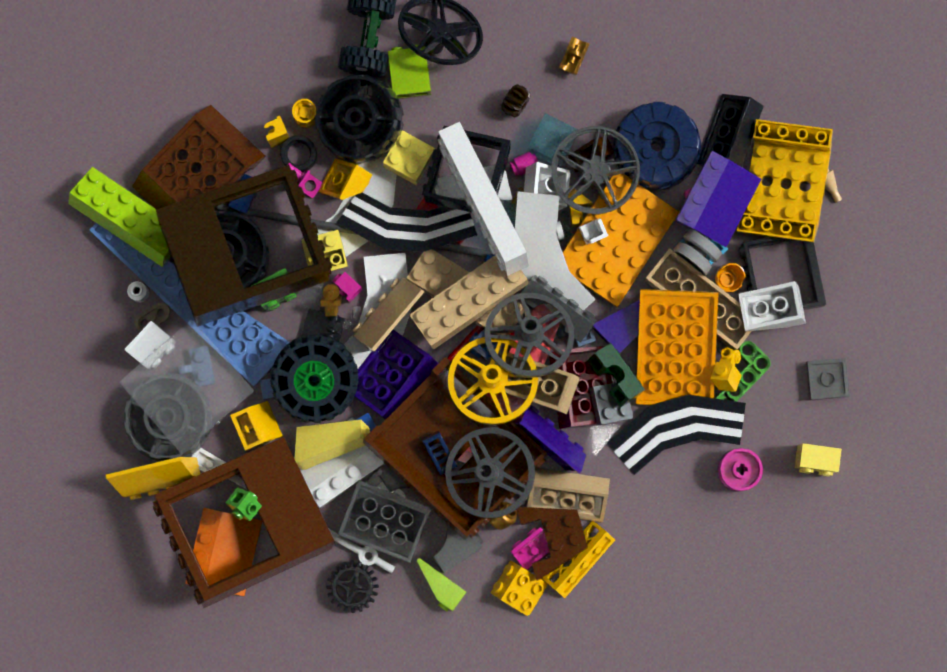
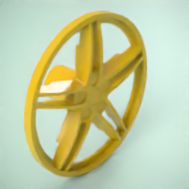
(491, 380)

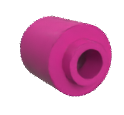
(520, 163)

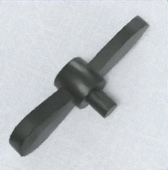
(567, 228)

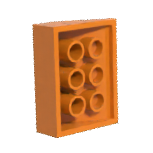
(225, 544)

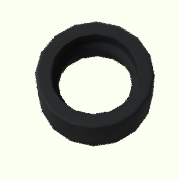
(299, 139)

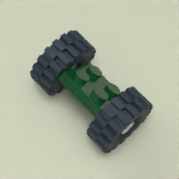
(364, 59)

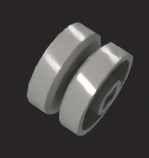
(698, 251)

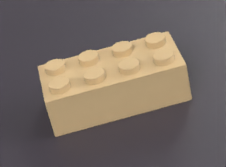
(553, 389)

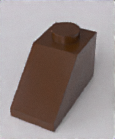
(586, 149)

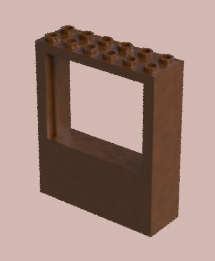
(286, 512)

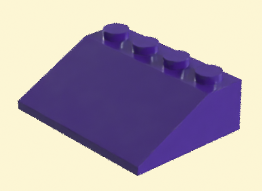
(718, 199)
(392, 374)
(552, 441)

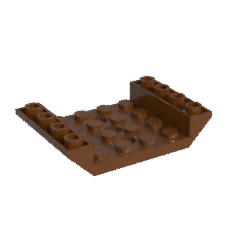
(209, 142)

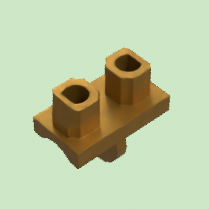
(574, 56)
(331, 299)

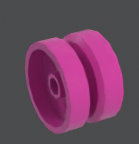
(751, 467)

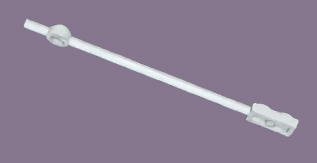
(209, 461)

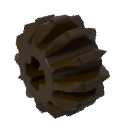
(515, 100)

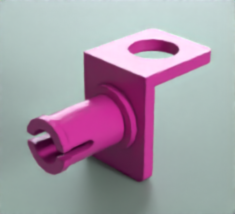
(303, 177)

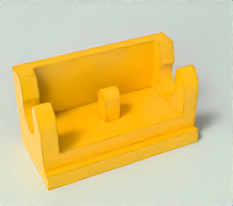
(278, 134)

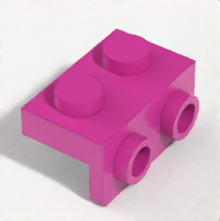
(531, 549)

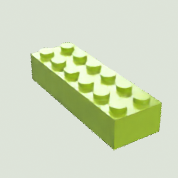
(120, 214)

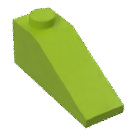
(444, 589)

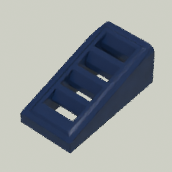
(430, 438)

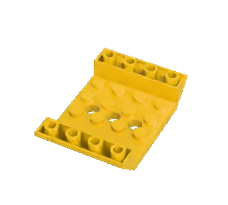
(791, 154)

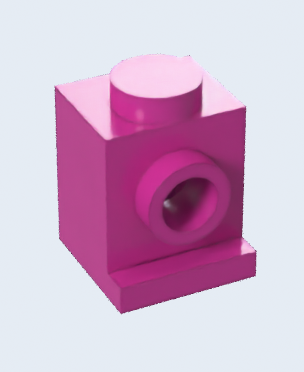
(347, 286)

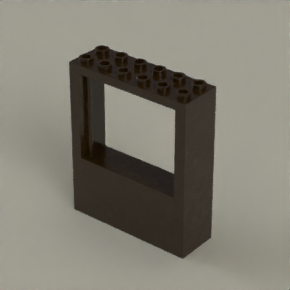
(205, 259)

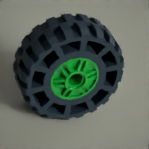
(312, 399)

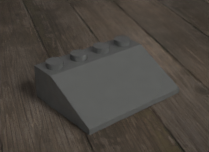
(384, 521)

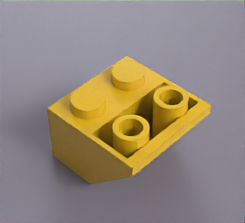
(256, 425)

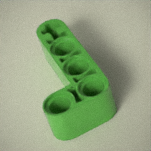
(751, 368)

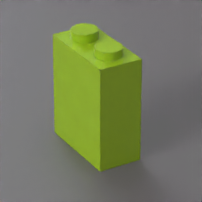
(408, 73)

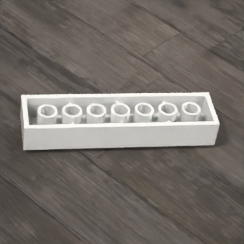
(483, 199)

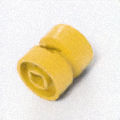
(304, 113)

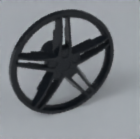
(441, 33)

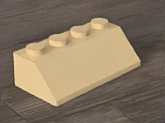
(570, 491)

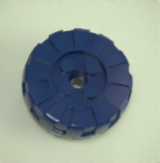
(672, 131)

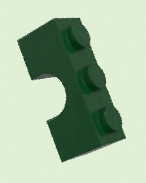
(609, 361)

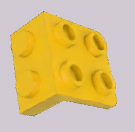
(518, 588)

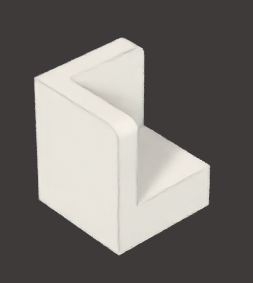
(593, 231)

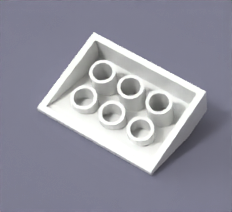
(340, 474)

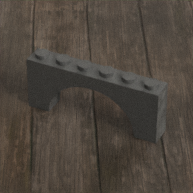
(455, 547)

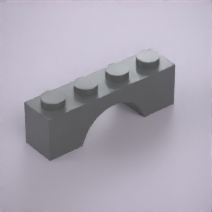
(582, 320)

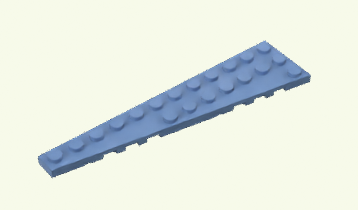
(239, 337)

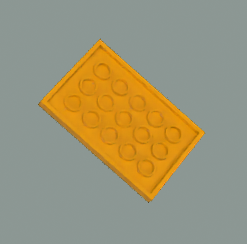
(633, 234)
(676, 344)

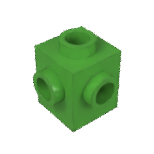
(243, 504)

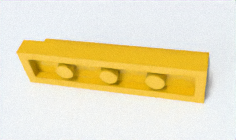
(583, 562)

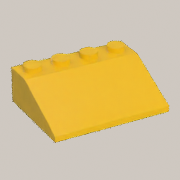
(153, 477)

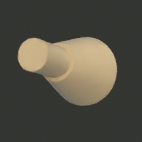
(831, 186)

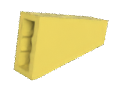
(327, 441)

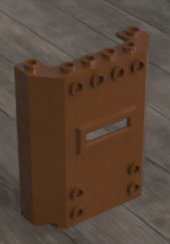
(431, 410)

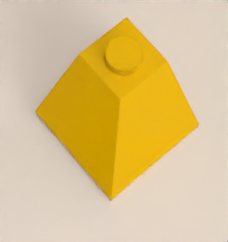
(344, 180)

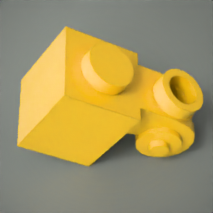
(725, 374)

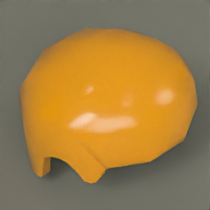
(730, 277)

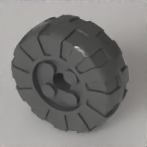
(149, 438)

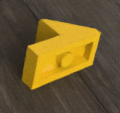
(575, 215)

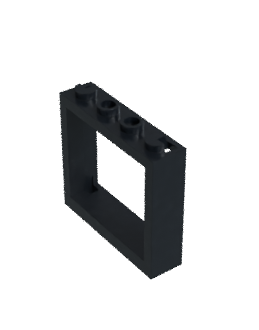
(476, 139)
(811, 260)

